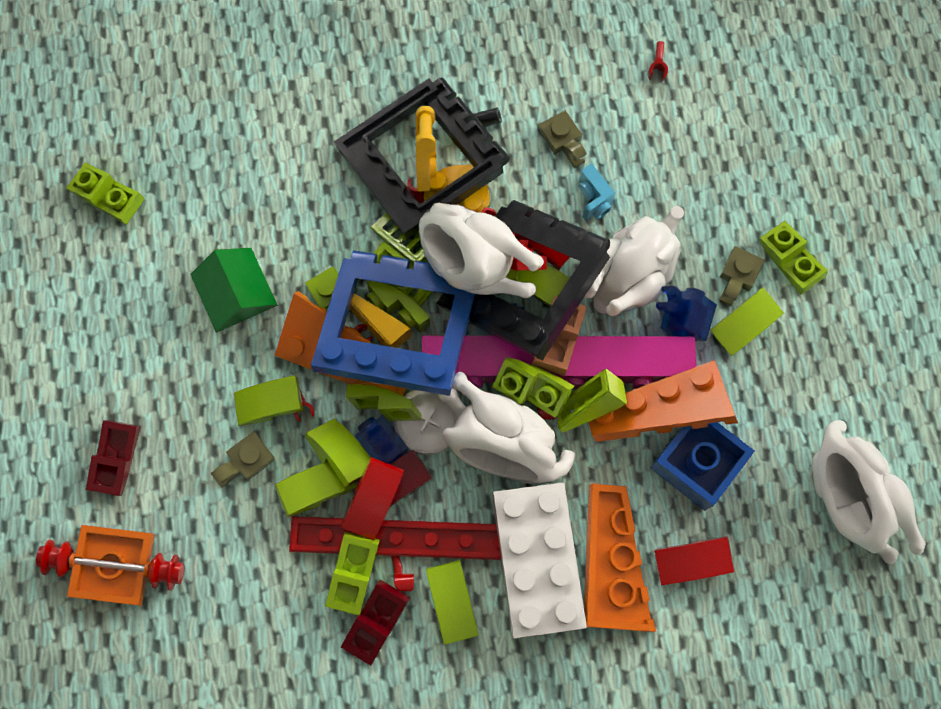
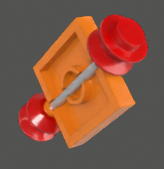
(110, 565)

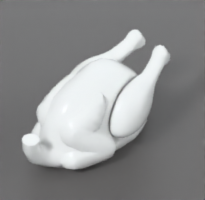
(474, 251)
(639, 264)
(502, 436)
(863, 494)

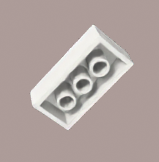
(538, 560)

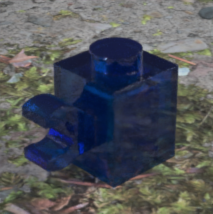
(686, 313)
(380, 440)

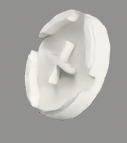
(426, 434)

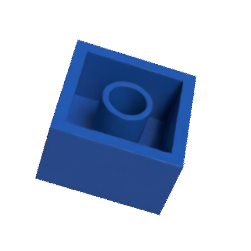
(702, 462)

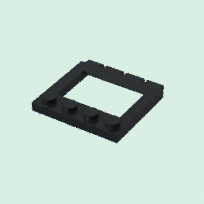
(459, 125)
(518, 325)

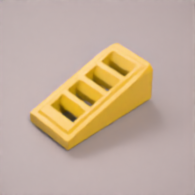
(382, 325)

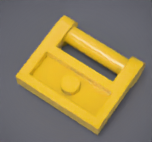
(425, 148)

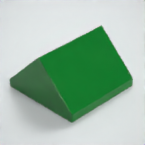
(232, 287)

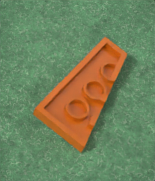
(302, 334)
(674, 402)
(613, 573)

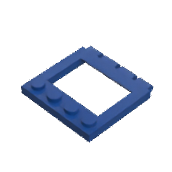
(385, 363)

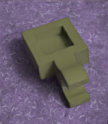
(563, 135)
(740, 273)
(246, 457)

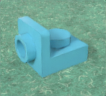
(595, 187)

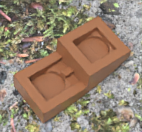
(560, 353)

